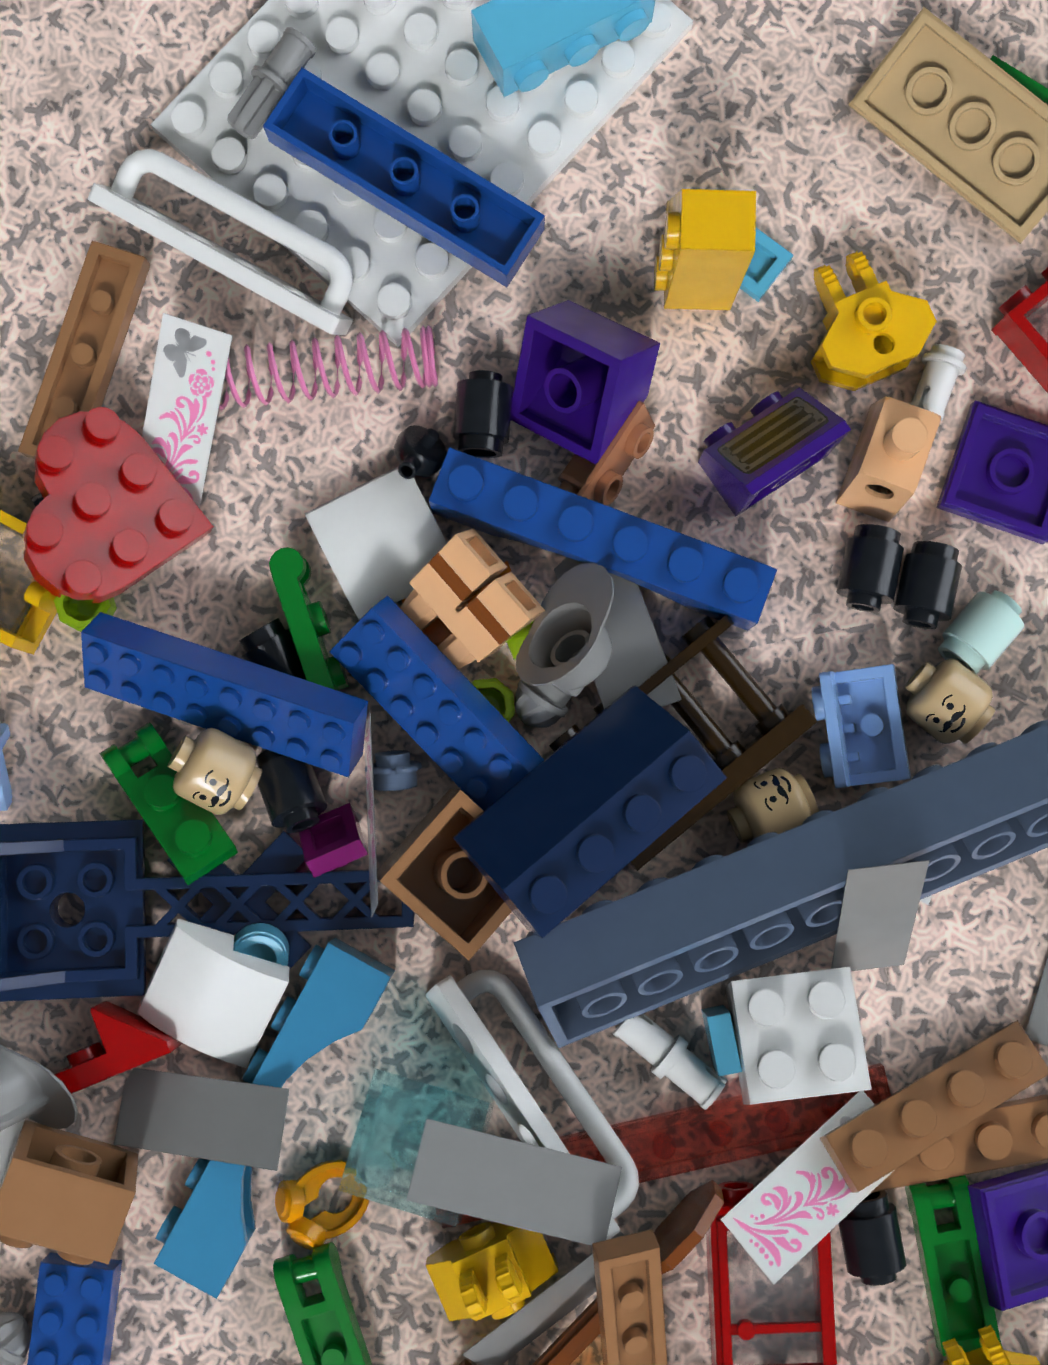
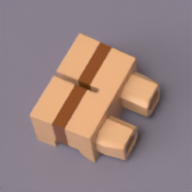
(448, 585)

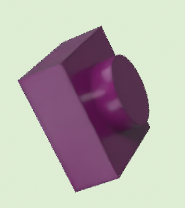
(333, 841)

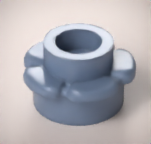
(394, 771)

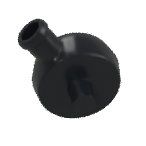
(419, 452)

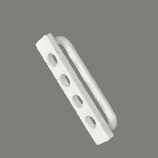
(120, 202)
(452, 1006)

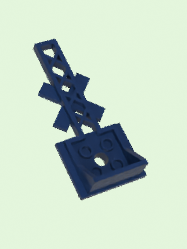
(106, 869)

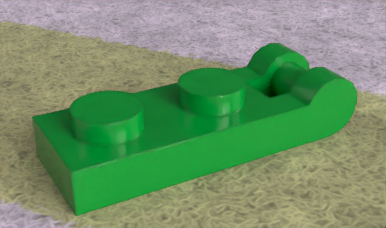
(305, 619)
(182, 828)
(951, 1263)
(324, 1322)

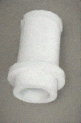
(938, 378)

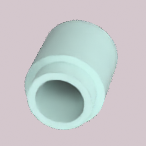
(982, 630)

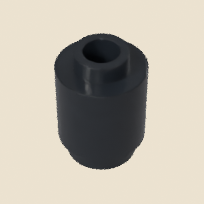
(482, 414)
(870, 567)
(928, 584)
(290, 792)
(873, 1240)

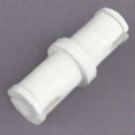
(671, 1059)

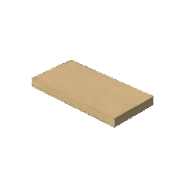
(963, 122)

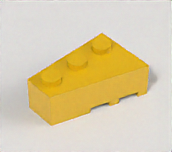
(705, 248)

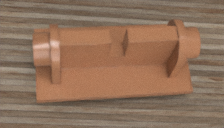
(604, 481)

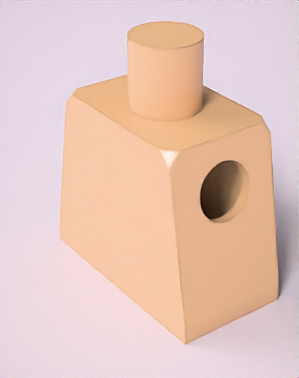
(888, 454)

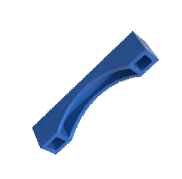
(591, 532)

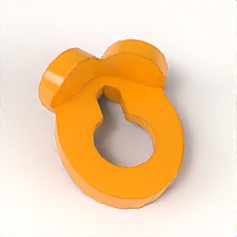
(296, 1194)

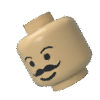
(949, 701)
(215, 771)
(771, 804)

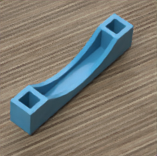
(218, 1218)

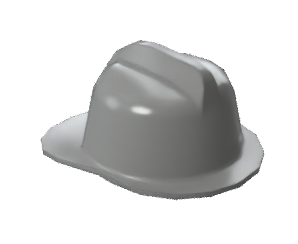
(569, 639)
(32, 1093)

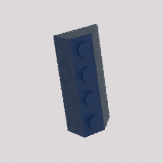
(589, 810)

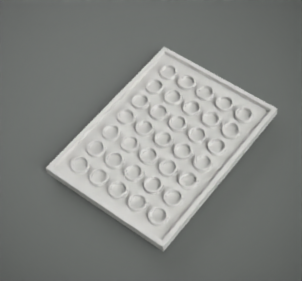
(427, 77)

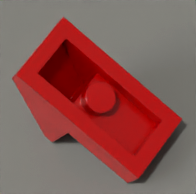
(127, 1044)

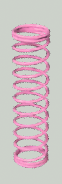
(429, 377)

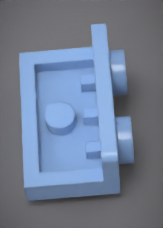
(861, 726)

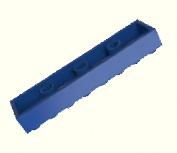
(404, 177)
(224, 693)
(435, 703)
(74, 1312)

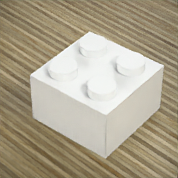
(798, 1036)

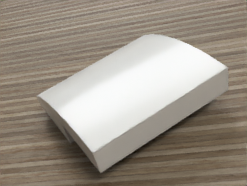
(377, 538)
(212, 993)

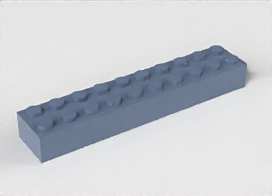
(785, 888)

